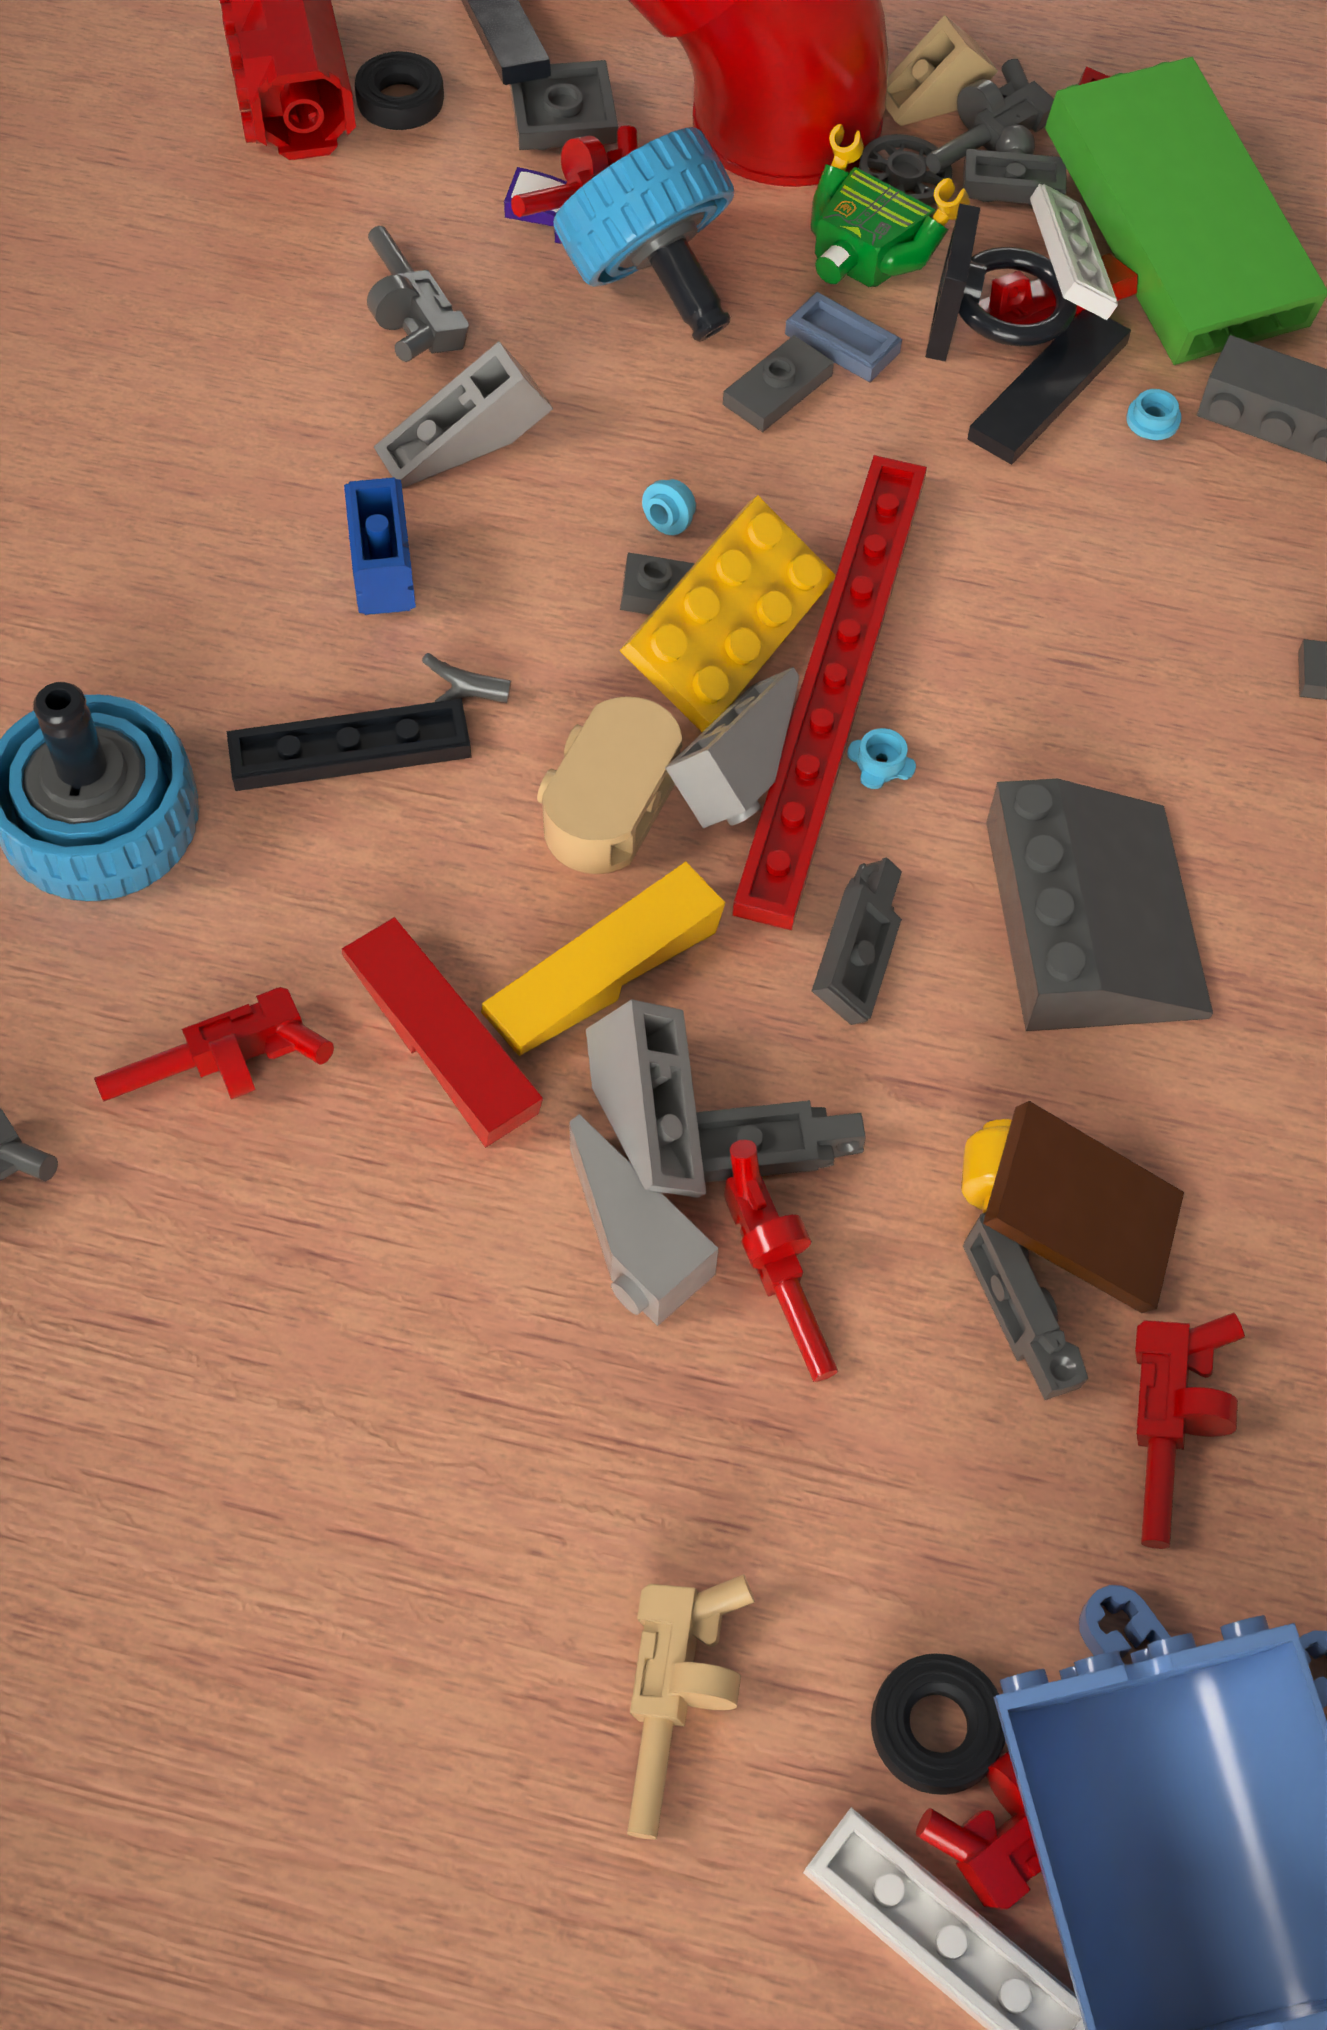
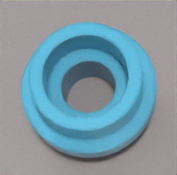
(1154, 415)
(669, 506)

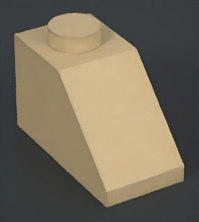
(935, 73)

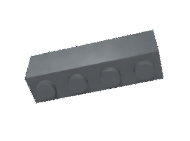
(1269, 397)

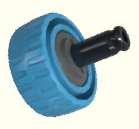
(644, 217)
(94, 795)

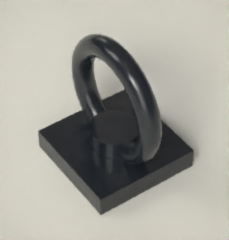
(963, 283)

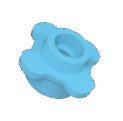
(885, 745)

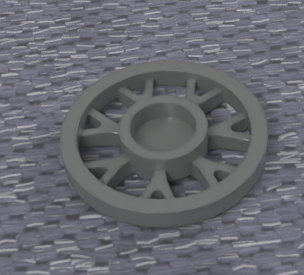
(903, 168)

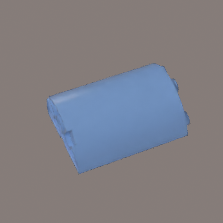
(1182, 1829)

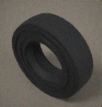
(403, 111)
(900, 1750)

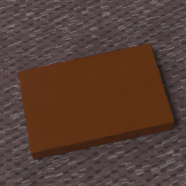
(1084, 1207)

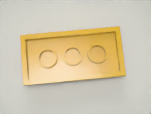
(728, 614)

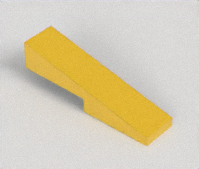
(596, 964)

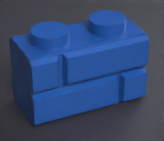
(379, 546)

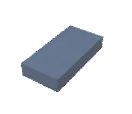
(844, 336)

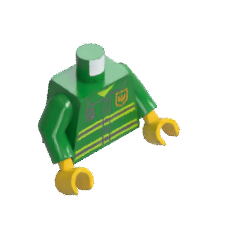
(871, 226)

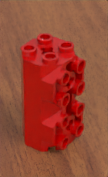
(289, 74)

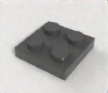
(565, 106)

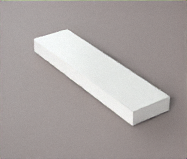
(1073, 251)
(939, 1932)

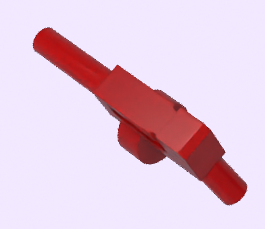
(580, 162)
(224, 1046)
(773, 1251)
(1172, 1408)
(990, 1859)

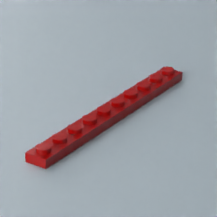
(829, 696)

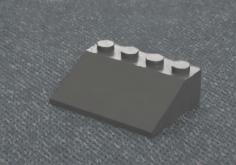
(1093, 908)

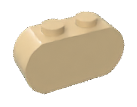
(609, 784)

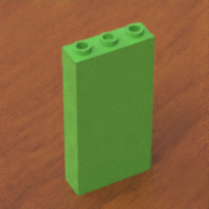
(1184, 209)

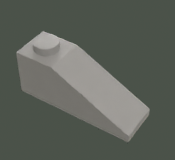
(466, 419)
(737, 753)
(648, 1094)
(646, 1241)

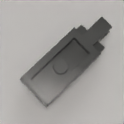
(860, 943)
(786, 1135)
(1024, 1311)

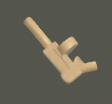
(671, 1680)

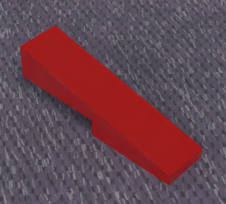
(443, 1031)

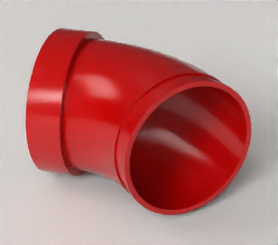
(780, 79)

